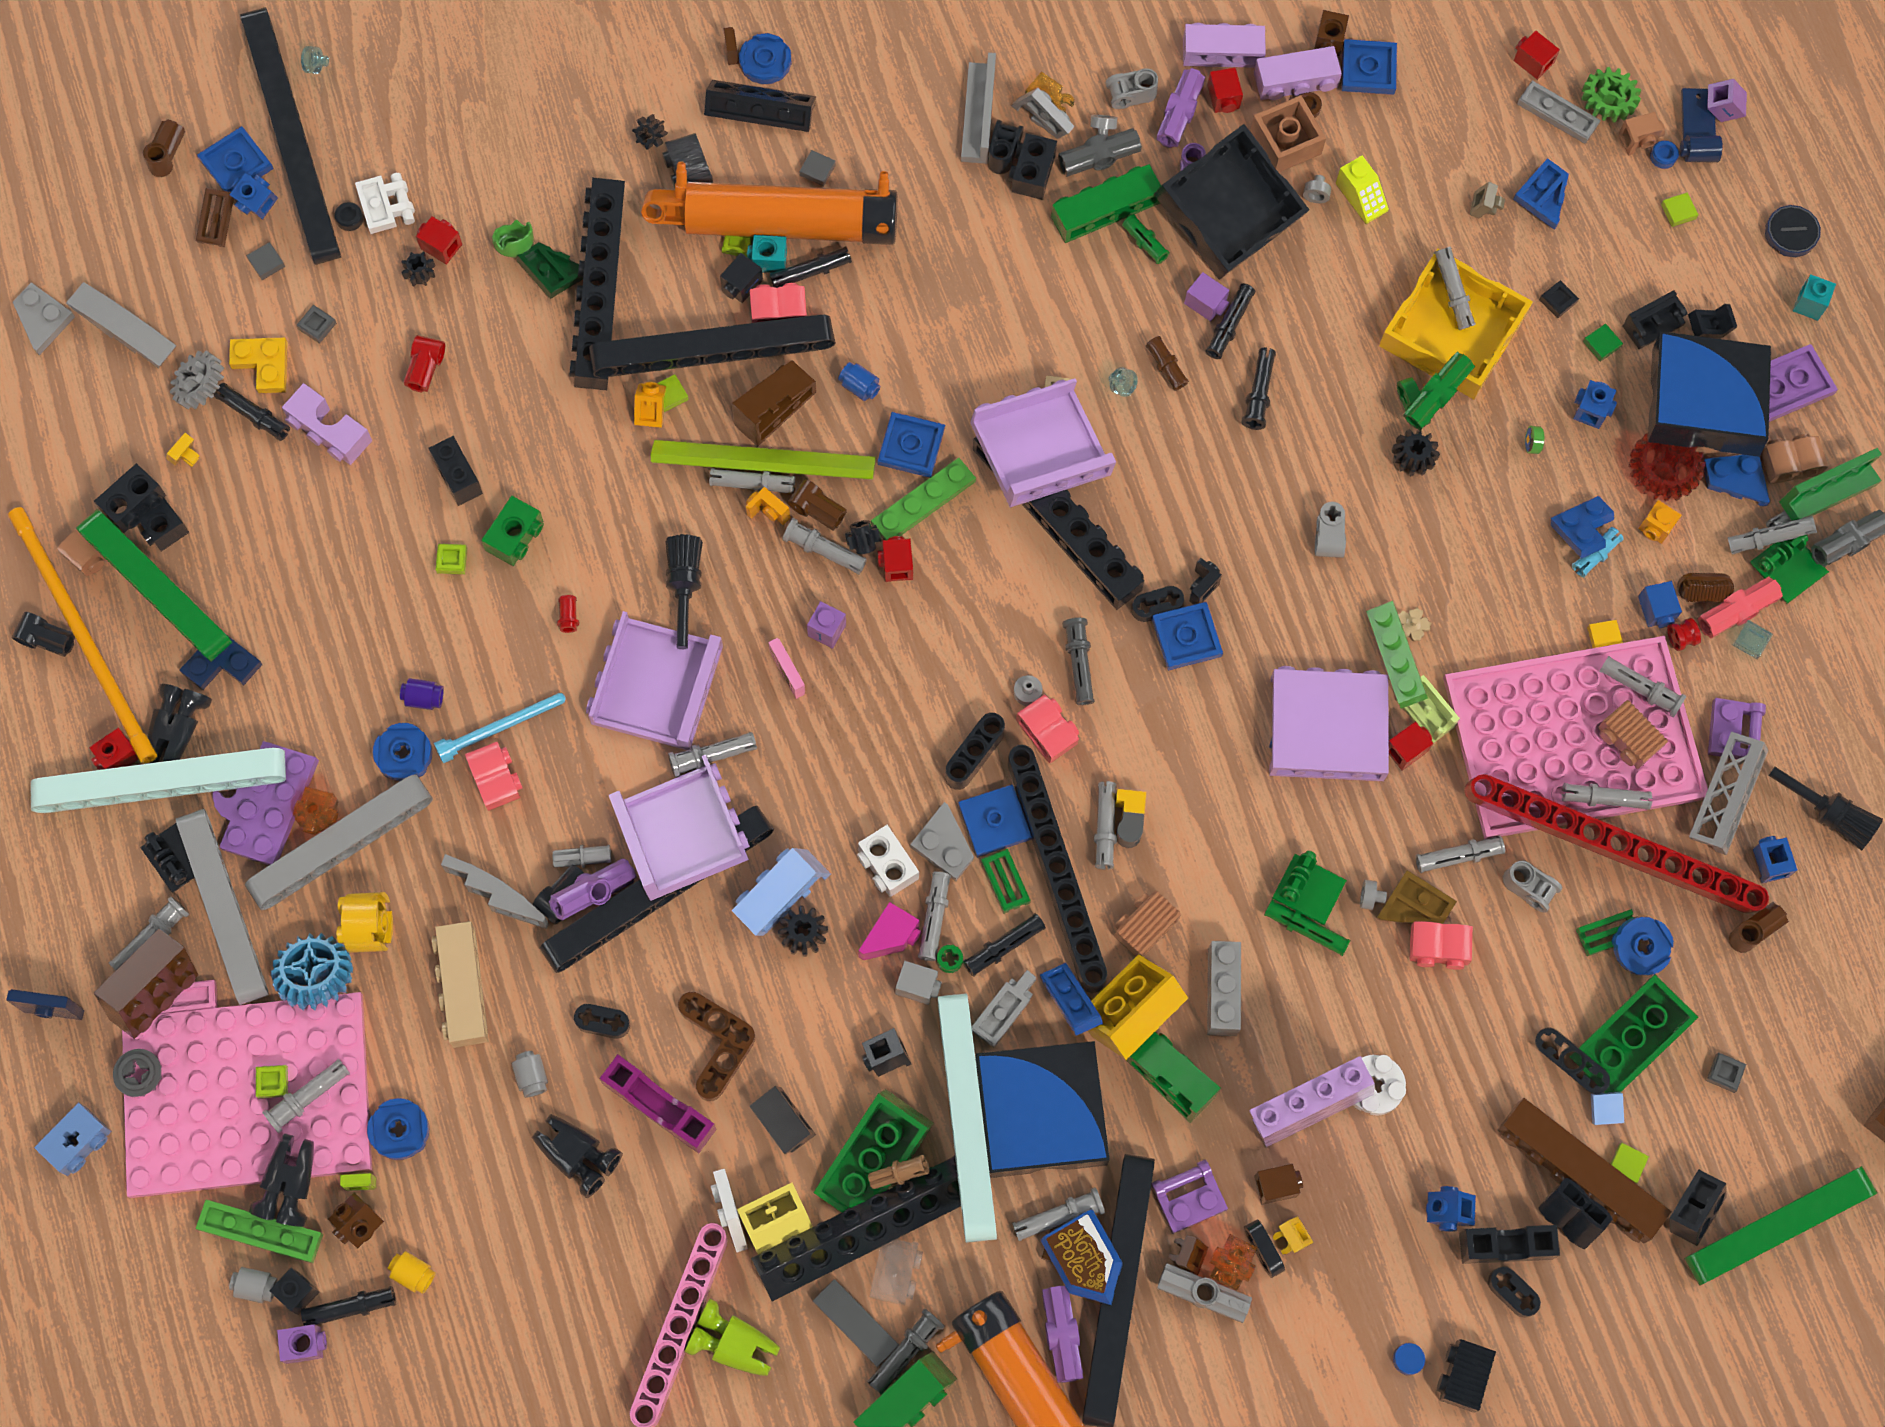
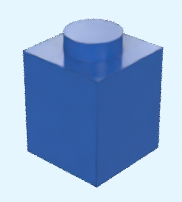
(1660, 604)

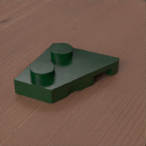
(549, 269)

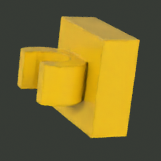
(183, 451)
(1295, 1234)

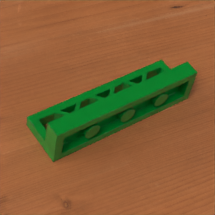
(1832, 487)

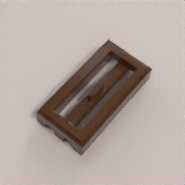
(225, 219)

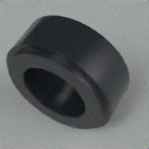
(349, 216)

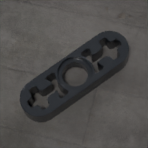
(1595, 1069)

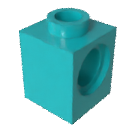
(773, 244)
(1814, 297)

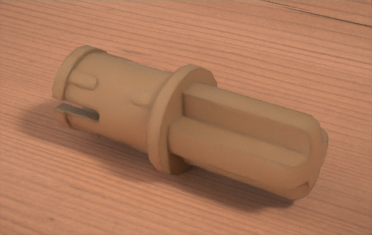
(899, 1172)

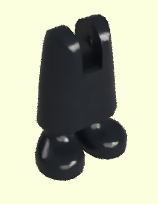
(172, 729)
(571, 1148)
(289, 1176)

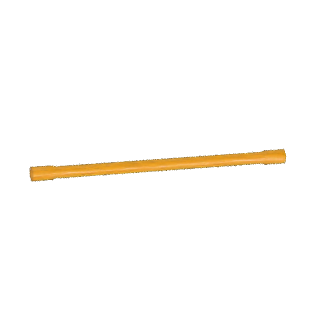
(138, 739)

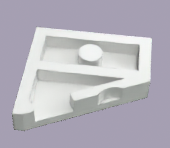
(728, 1214)

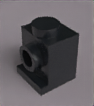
(885, 1053)

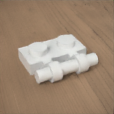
(376, 205)

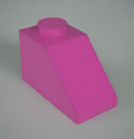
(890, 933)

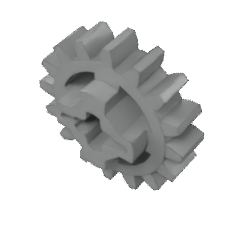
(197, 380)

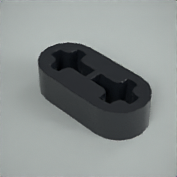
(1156, 597)
(603, 1014)
(1265, 1248)
(1519, 1286)

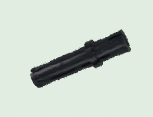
(812, 267)
(1217, 345)
(260, 417)
(994, 951)
(351, 1306)

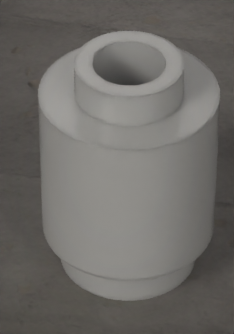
(530, 1074)
(252, 1285)

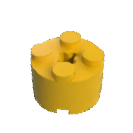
(365, 922)

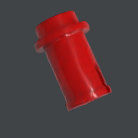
(567, 614)

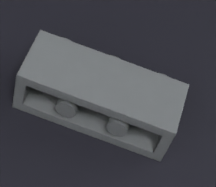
(1224, 988)

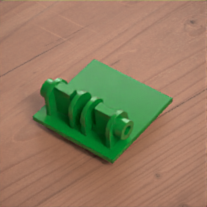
(1790, 566)
(1309, 888)

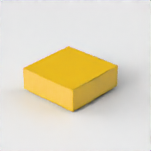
(1604, 634)

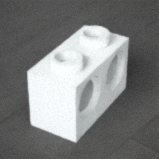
(894, 858)

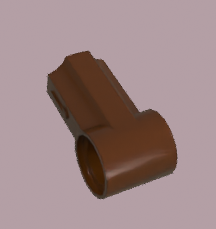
(163, 146)
(811, 501)
(1758, 927)

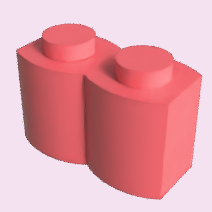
(777, 303)
(1047, 728)
(493, 776)
(1441, 944)

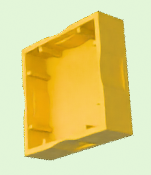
(1428, 333)

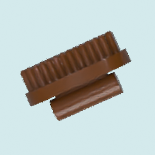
(1705, 587)

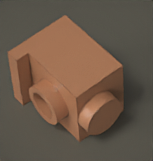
(1641, 132)

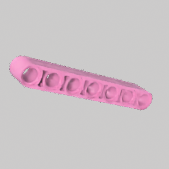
(679, 1309)

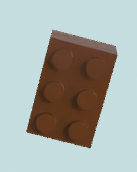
(146, 983)

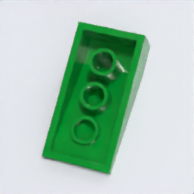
(1636, 1034)
(884, 1135)

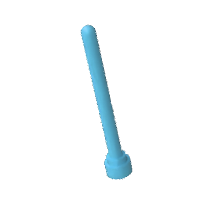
(449, 748)

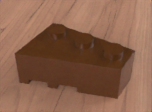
(772, 402)

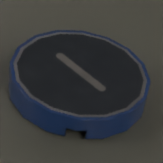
(1792, 231)

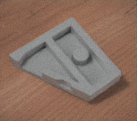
(1045, 113)
(41, 316)
(944, 844)

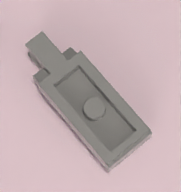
(1004, 1009)

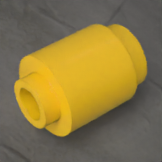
(411, 1272)

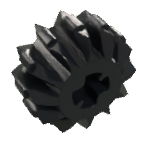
(1411, 460)
(808, 922)

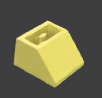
(774, 1218)

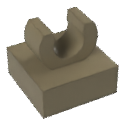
(1486, 201)

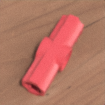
(1740, 607)

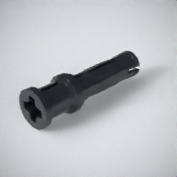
(1258, 400)

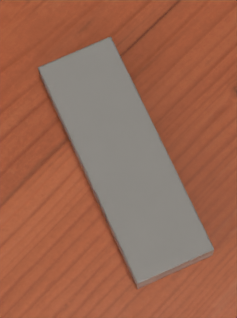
(1558, 112)

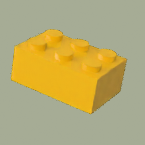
(1135, 1006)

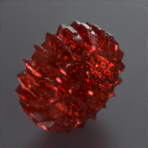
(1662, 474)

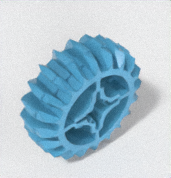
(302, 962)

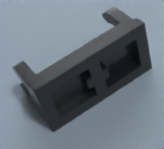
(1660, 315)
(782, 1120)

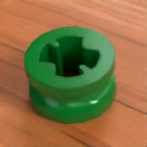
(955, 951)

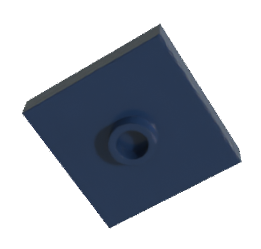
(45, 1004)

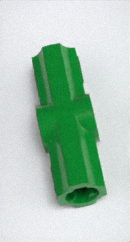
(1438, 390)

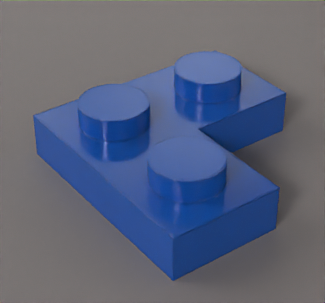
(1579, 526)

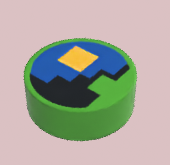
(1534, 439)

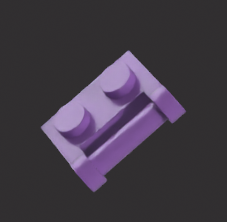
(1727, 718)
(1193, 1206)

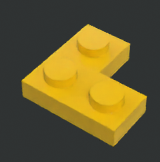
(266, 355)

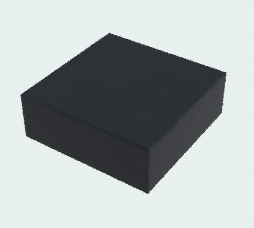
(1559, 299)

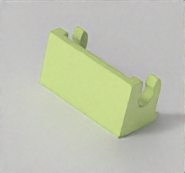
(1433, 712)

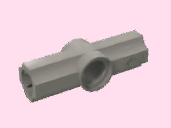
(1223, 1300)

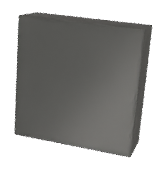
(817, 168)
(265, 261)
(316, 324)
(1726, 1072)

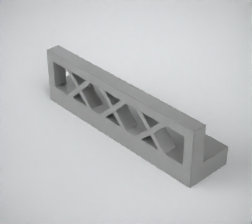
(978, 111)
(1740, 795)

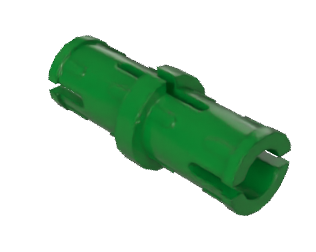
(1134, 227)

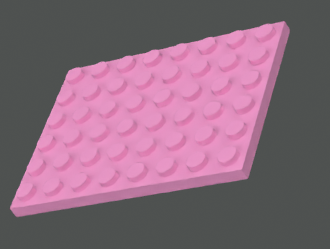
(1540, 729)
(204, 1117)

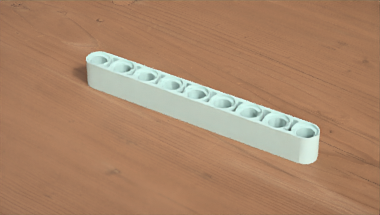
(158, 780)
(966, 1119)

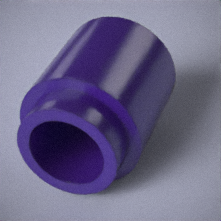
(422, 694)

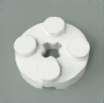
(1392, 1089)

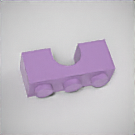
(344, 439)

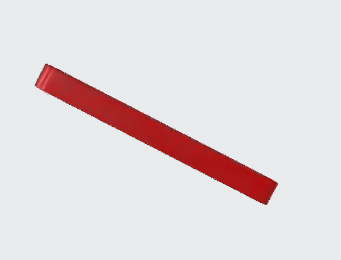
(1629, 849)

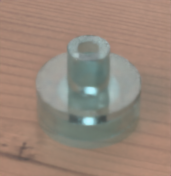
(313, 60)
(1123, 381)

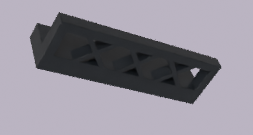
(759, 105)

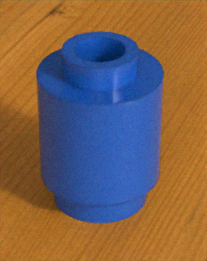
(859, 381)

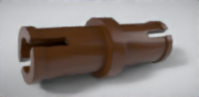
(1167, 363)

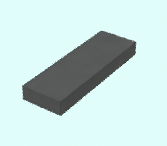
(855, 1323)

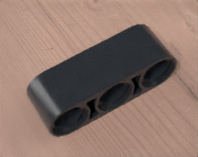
(972, 764)

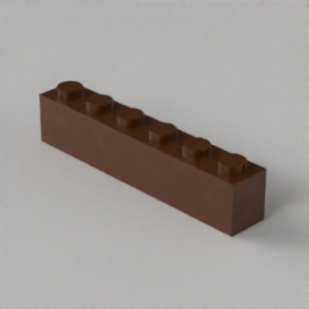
(1570, 1158)

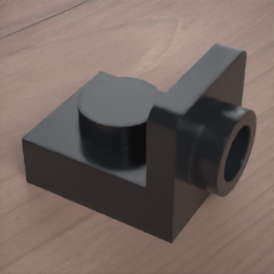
(1206, 583)

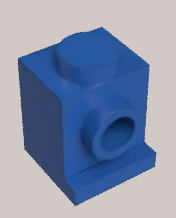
(1782, 855)

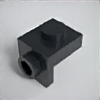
(1713, 322)

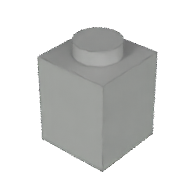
(918, 983)

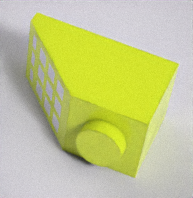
(1362, 189)

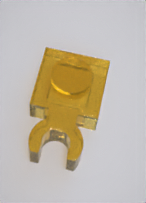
(1053, 89)

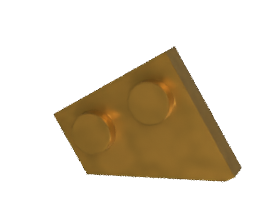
(1416, 902)

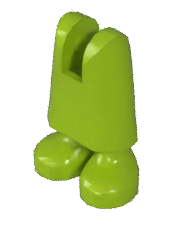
(736, 1343)

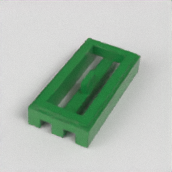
(1014, 904)
(1598, 924)

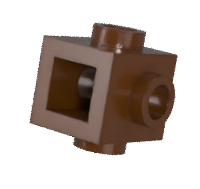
(354, 1221)

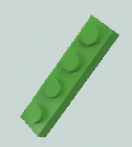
(924, 500)
(1397, 654)
(258, 1232)

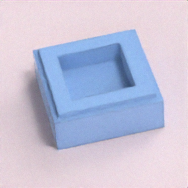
(1607, 1108)

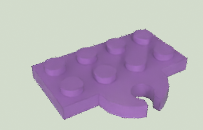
(264, 813)

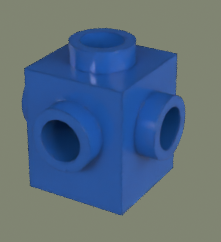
(253, 195)
(1595, 404)
(1450, 1208)

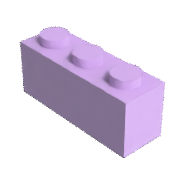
(1223, 45)
(1297, 73)

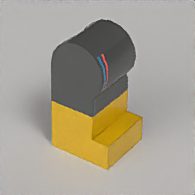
(1132, 821)

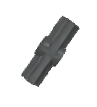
(1099, 152)
(1849, 539)

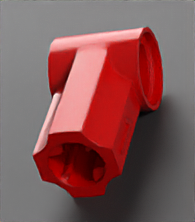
(425, 356)

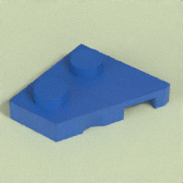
(1544, 193)
(1738, 477)

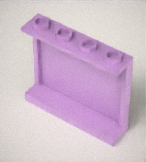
(1040, 443)
(652, 685)
(1329, 724)
(681, 830)
(1313, 1101)

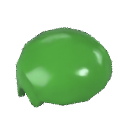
(513, 239)

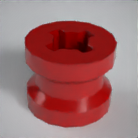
(1684, 634)

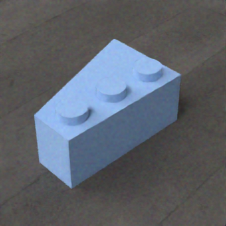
(779, 890)

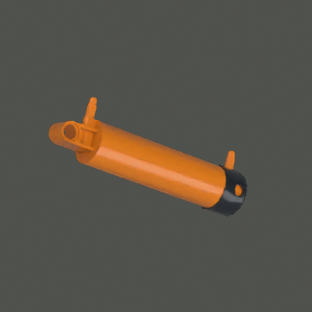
(777, 210)
(1011, 1364)

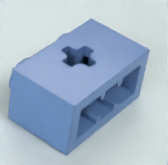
(57, 1144)

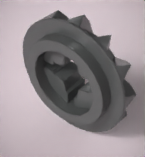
(126, 1066)

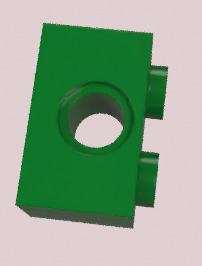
(514, 515)

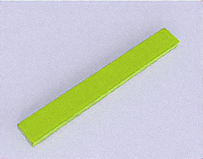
(763, 459)

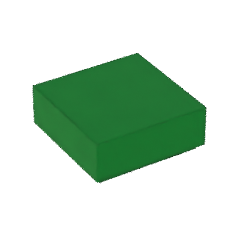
(1602, 342)

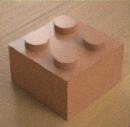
(1288, 133)

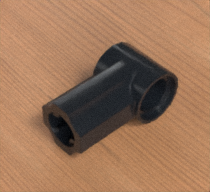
(37, 632)
(542, 900)

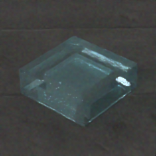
(1752, 639)

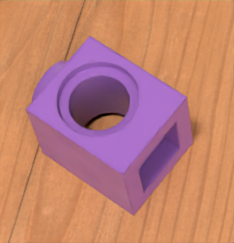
(288, 1344)

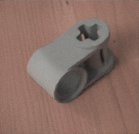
(1130, 88)
(1330, 535)
(1533, 887)

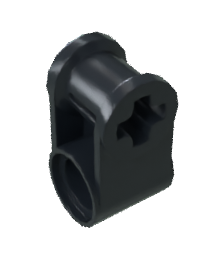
(1003, 143)

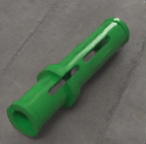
(1303, 925)

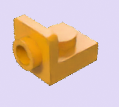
(649, 404)
(771, 505)
(1659, 522)

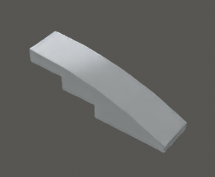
(121, 324)
(502, 897)

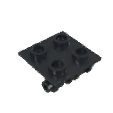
(169, 857)

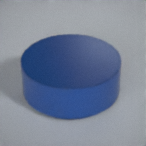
(1664, 154)
(1409, 1359)

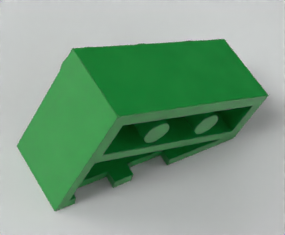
(1174, 1076)
(910, 1395)

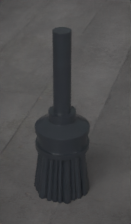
(683, 577)
(1835, 811)

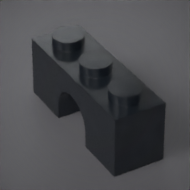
(1513, 1245)

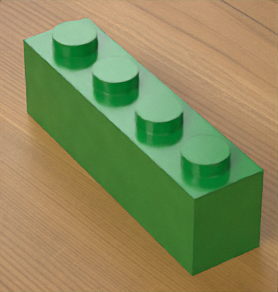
(1105, 203)

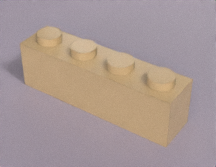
(461, 984)

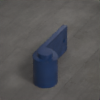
(1698, 128)

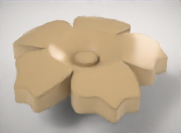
(1413, 624)

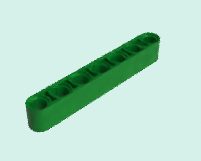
(154, 585)
(1780, 1225)

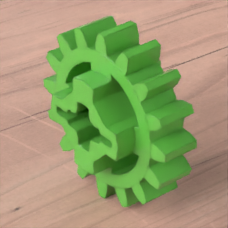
(1611, 94)

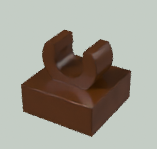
(1190, 1255)

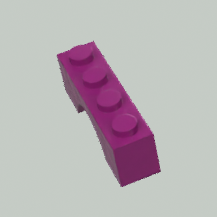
(657, 1104)

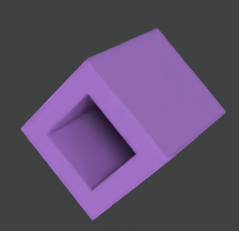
(1727, 100)
(1207, 297)
(826, 625)

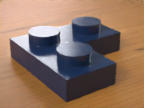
(233, 660)

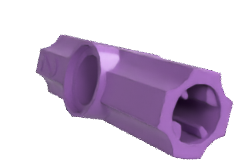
(1180, 108)
(580, 894)
(1062, 1334)

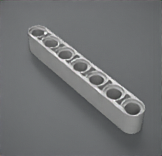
(338, 842)
(222, 907)

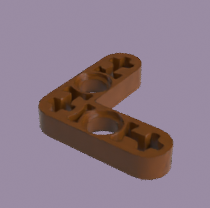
(727, 1046)

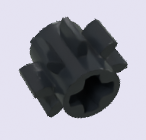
(649, 131)
(418, 269)
(863, 537)

